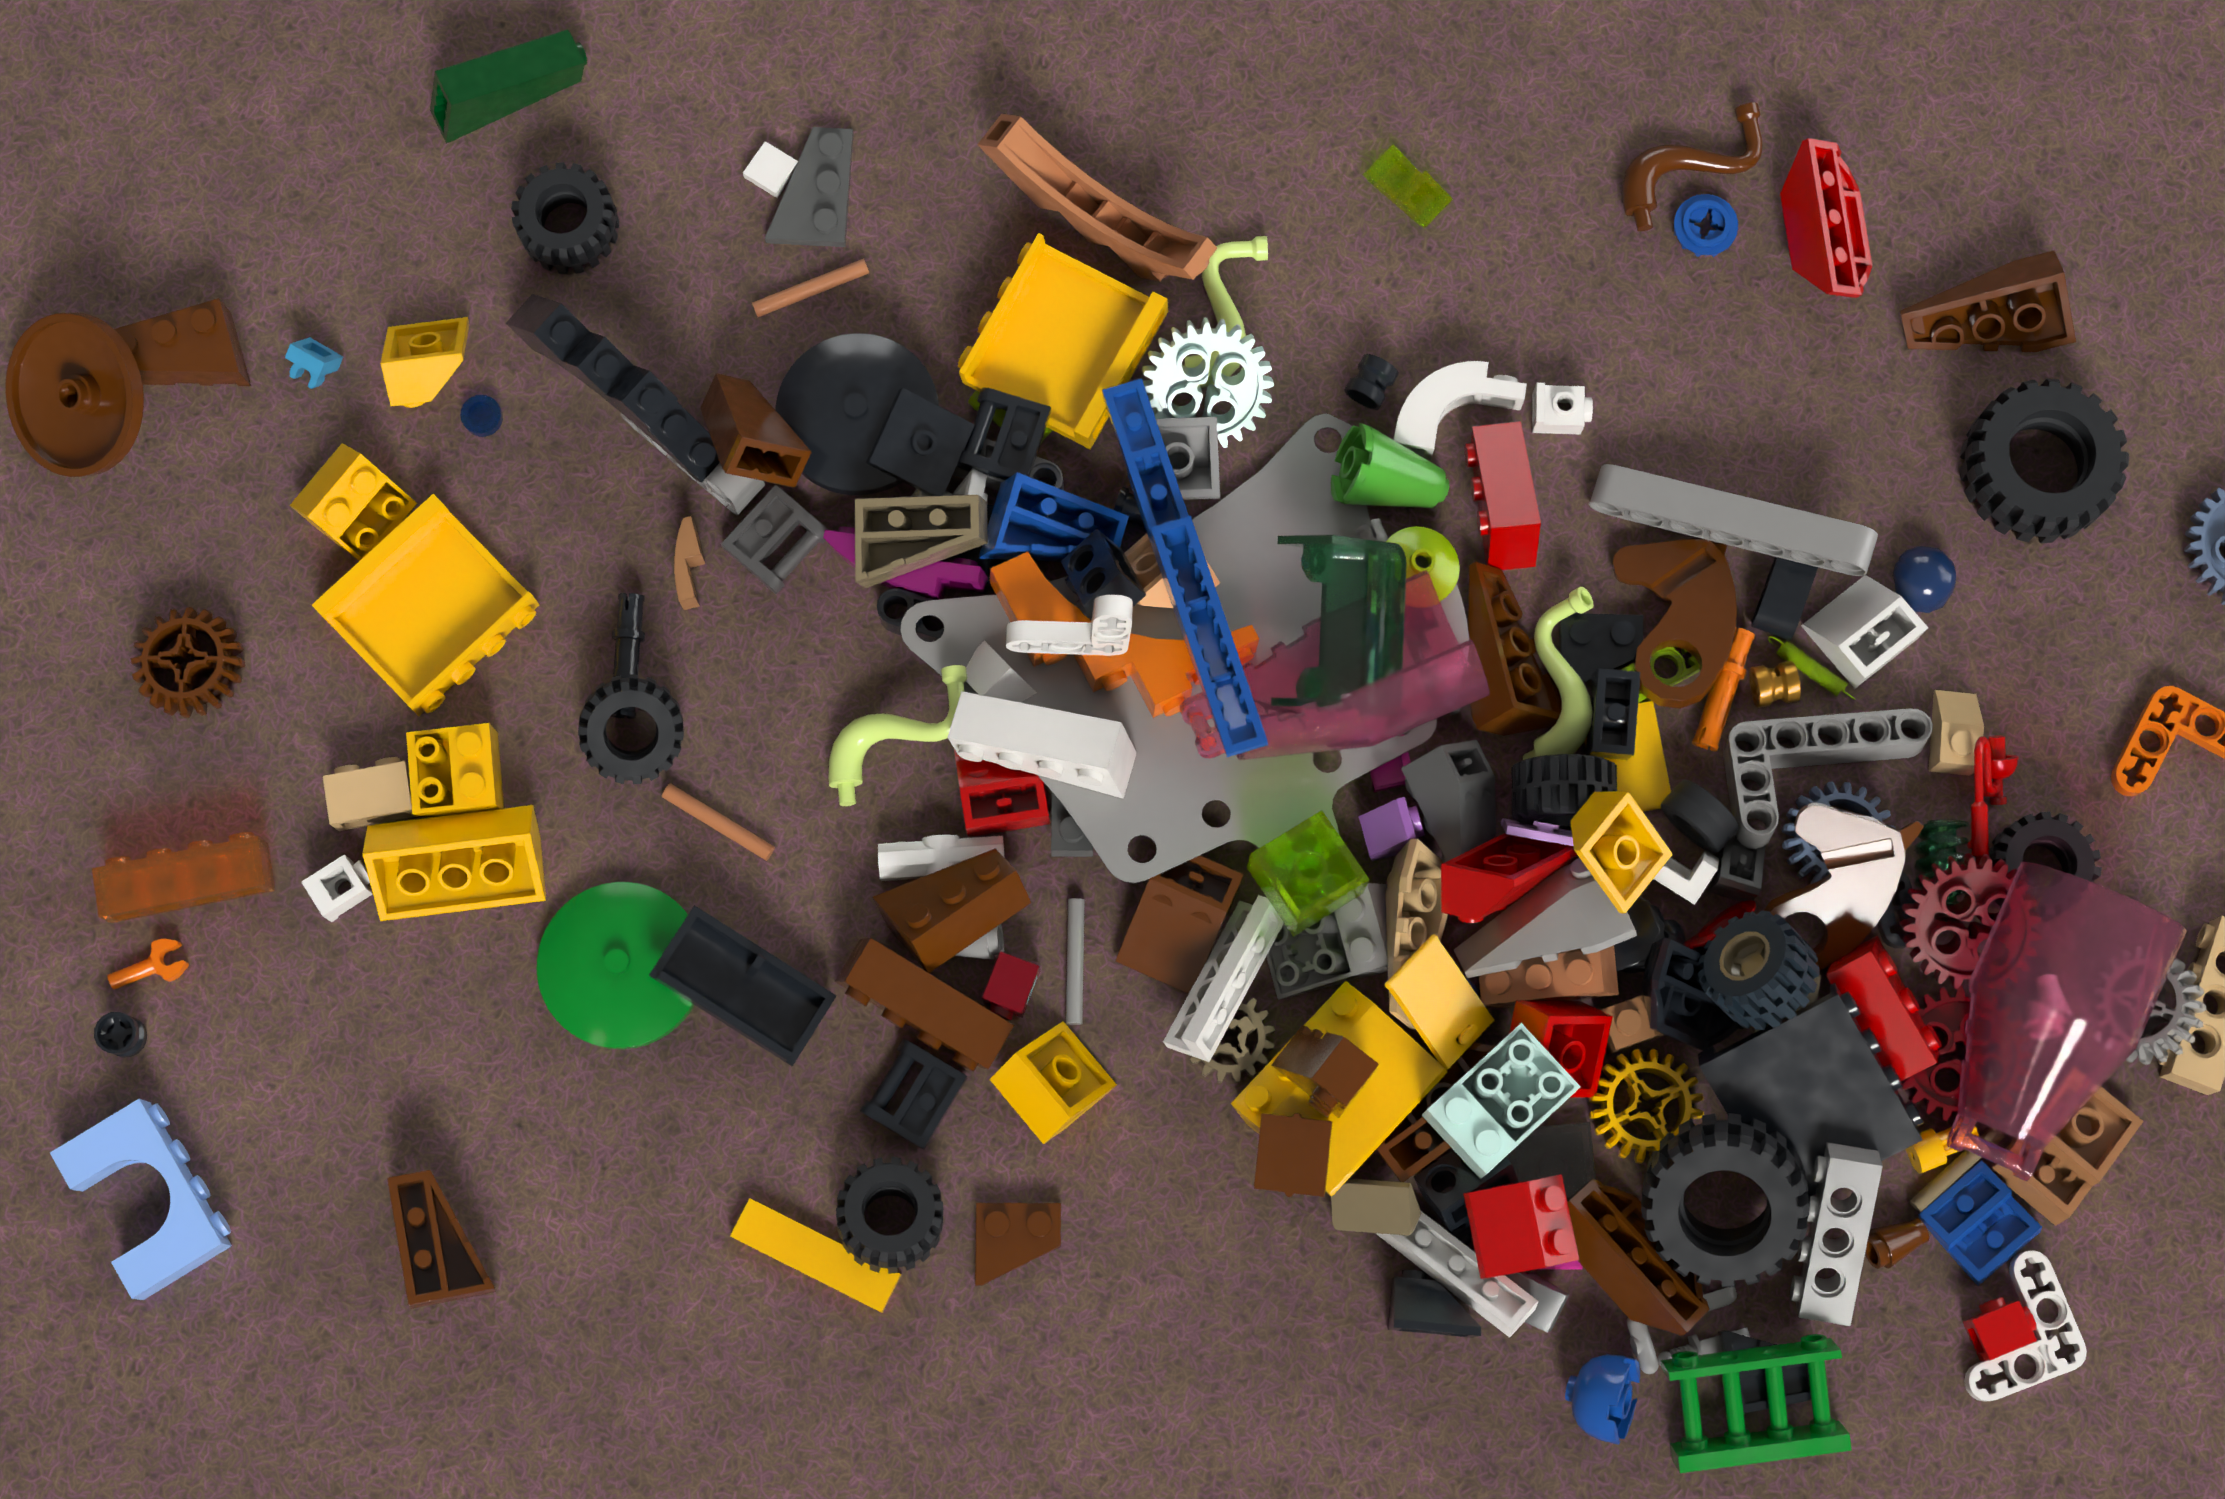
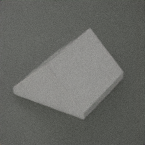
(1193, 455)

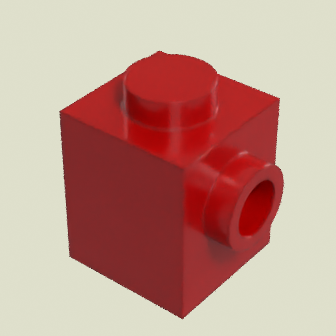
(2000, 1328)

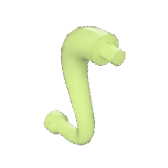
(1219, 297)
(1576, 710)
(863, 732)

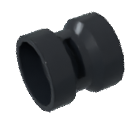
(1371, 381)
(112, 1032)

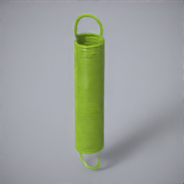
(1811, 668)

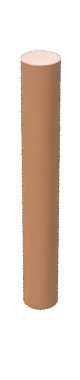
(810, 288)
(718, 821)

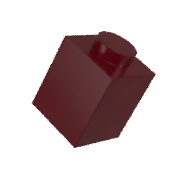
(1010, 986)

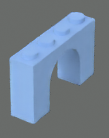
(191, 1228)

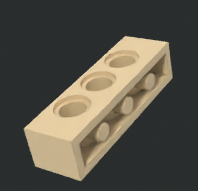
(2206, 1070)

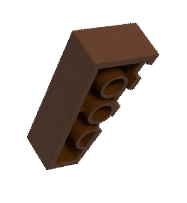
(924, 1003)

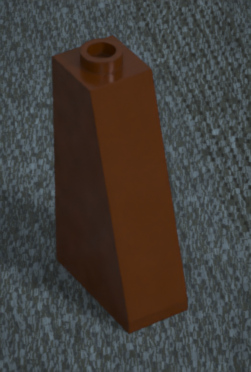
(751, 434)

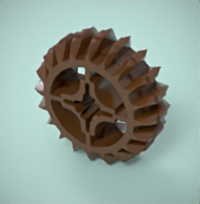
(189, 694)

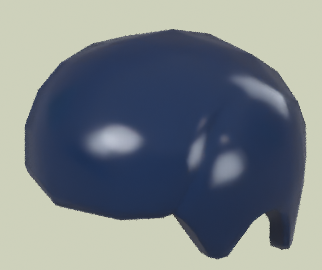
(1924, 578)

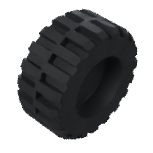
(2074, 420)
(1716, 1251)

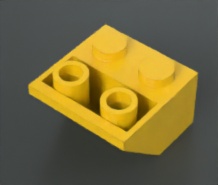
(353, 502)
(454, 770)

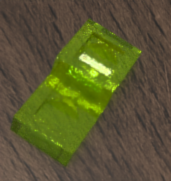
(1407, 187)

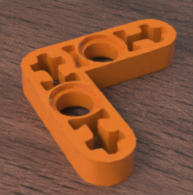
(2180, 722)

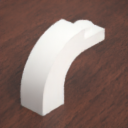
(1447, 390)

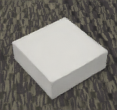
(770, 169)

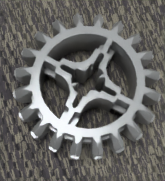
(2179, 1019)

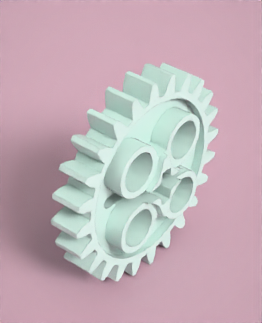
(1242, 390)

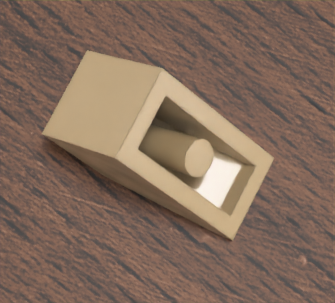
(1954, 732)

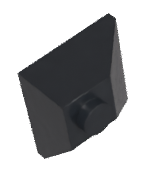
(1427, 1308)

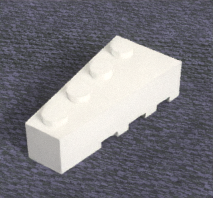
(1044, 742)

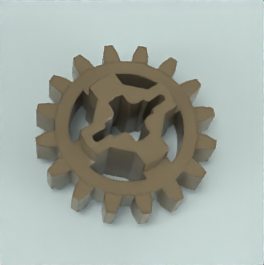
(1243, 1060)

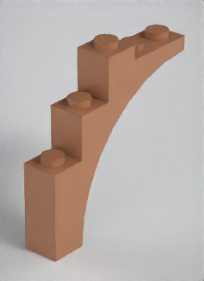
(1099, 215)

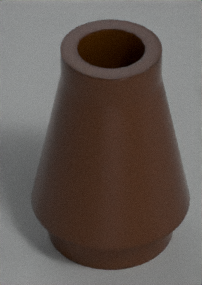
(1894, 1242)

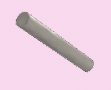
(1075, 961)

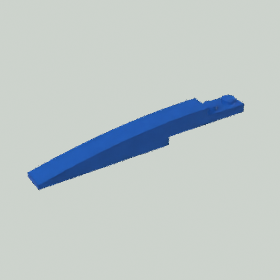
(1184, 569)

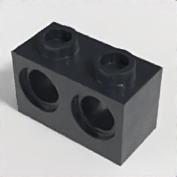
(1100, 569)
(1455, 1173)

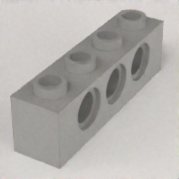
(1834, 1298)

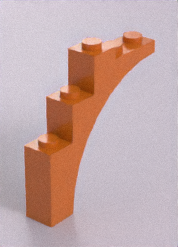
(1157, 666)

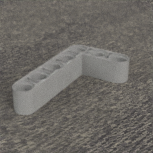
(1809, 751)

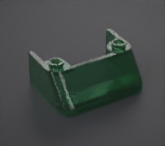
(1359, 615)

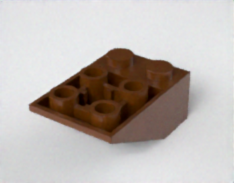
(1179, 921)

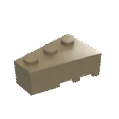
(914, 532)

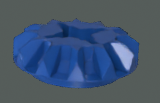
(1721, 217)

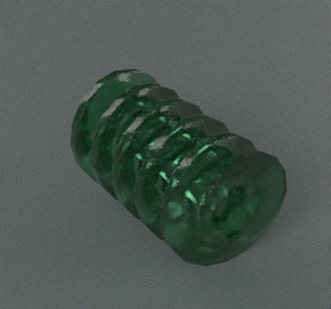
(1939, 844)

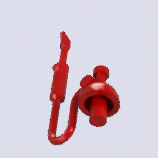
(1990, 769)

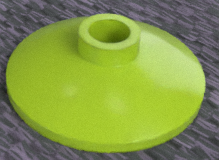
(1438, 551)

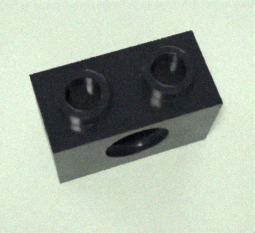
(1614, 714)

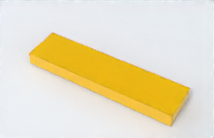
(813, 1255)

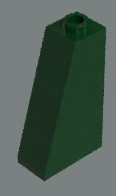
(504, 82)

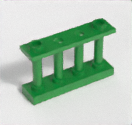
(1780, 1439)

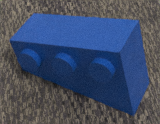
(1044, 521)

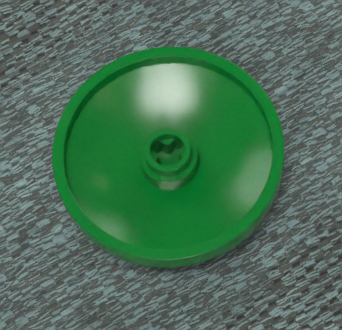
(599, 965)

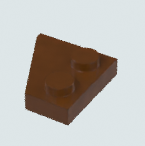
(1013, 1236)

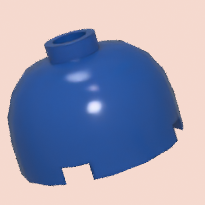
(1604, 1396)

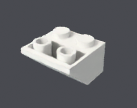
(1864, 629)

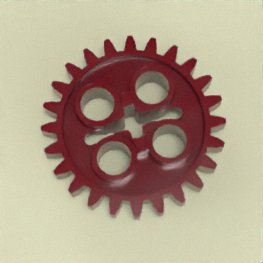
(1981, 887)
(1948, 1017)

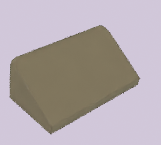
(1375, 1207)

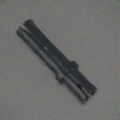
(628, 640)

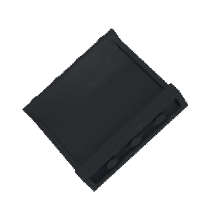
(1816, 1083)

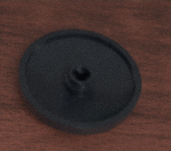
(839, 402)

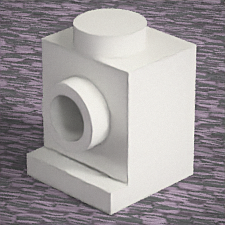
(1550, 418)
(324, 887)

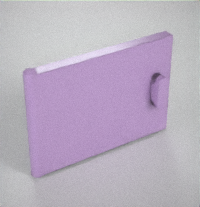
(1538, 831)

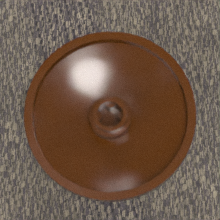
(74, 394)

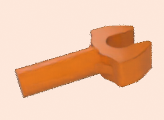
(152, 965)

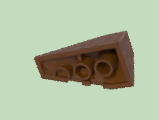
(2011, 305)

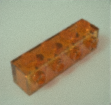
(183, 878)

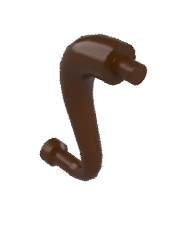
(1650, 165)

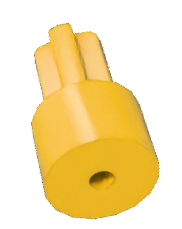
(1931, 1150)

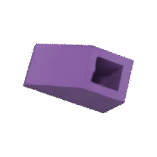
(1390, 828)

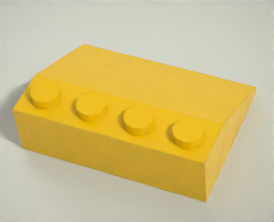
(1392, 1092)

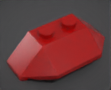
(1826, 221)

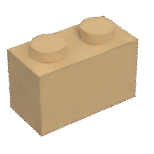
(368, 794)

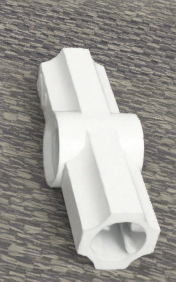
(930, 855)

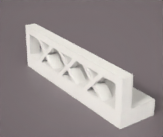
(1212, 1015)

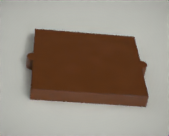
(1293, 1154)

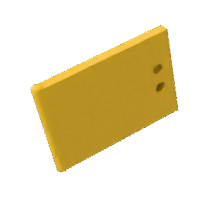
(1646, 771)
(1439, 1001)

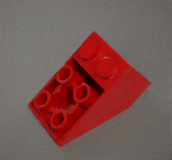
(999, 798)

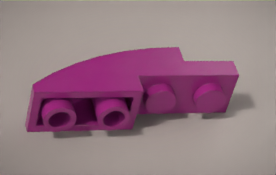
(925, 581)

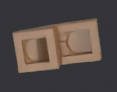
(687, 555)

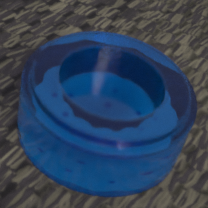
(481, 415)

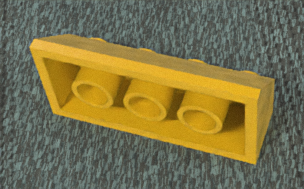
(455, 863)

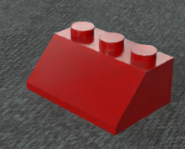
(1498, 874)

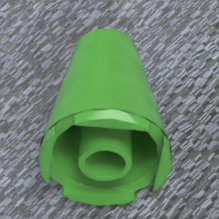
(1385, 473)

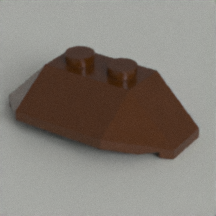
(1414, 1140)
(1626, 1264)

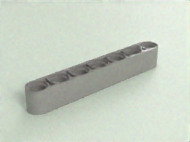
(1734, 520)

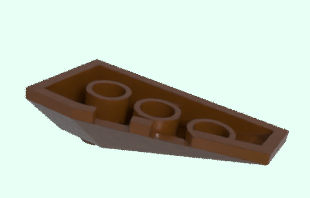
(1519, 692)

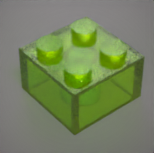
(1307, 873)

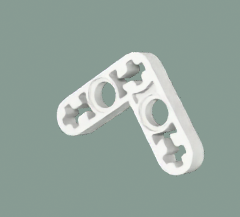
(1105, 635)
(2044, 1348)

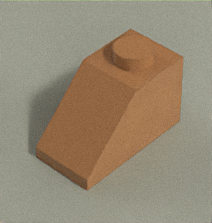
(1629, 1025)

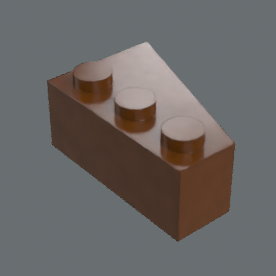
(188, 347)
(952, 907)
(1326, 1069)
(432, 1245)

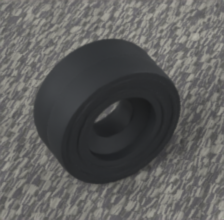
(1699, 816)

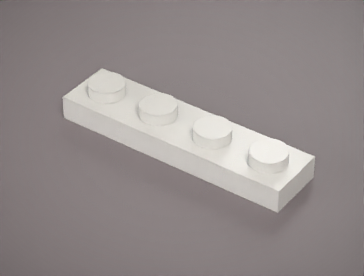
(1457, 1270)

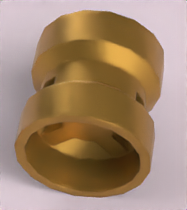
(1774, 684)

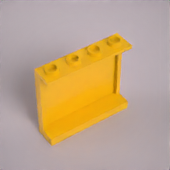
(1062, 339)
(426, 606)

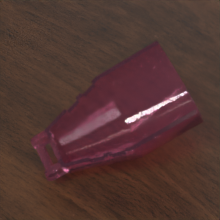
(1434, 682)
(2055, 1008)

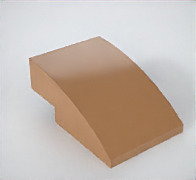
(2075, 1157)

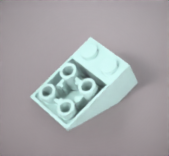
(1501, 1101)

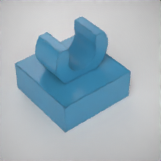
(313, 357)

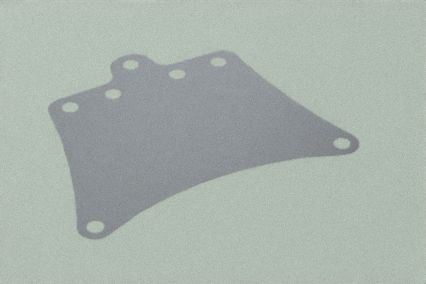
(1169, 778)

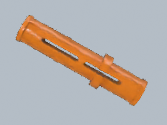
(1722, 693)

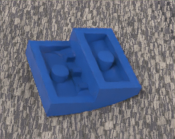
(1980, 1223)

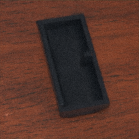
(742, 985)

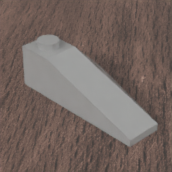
(1552, 918)

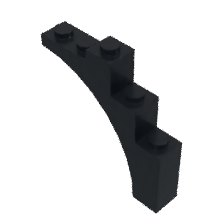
(631, 389)

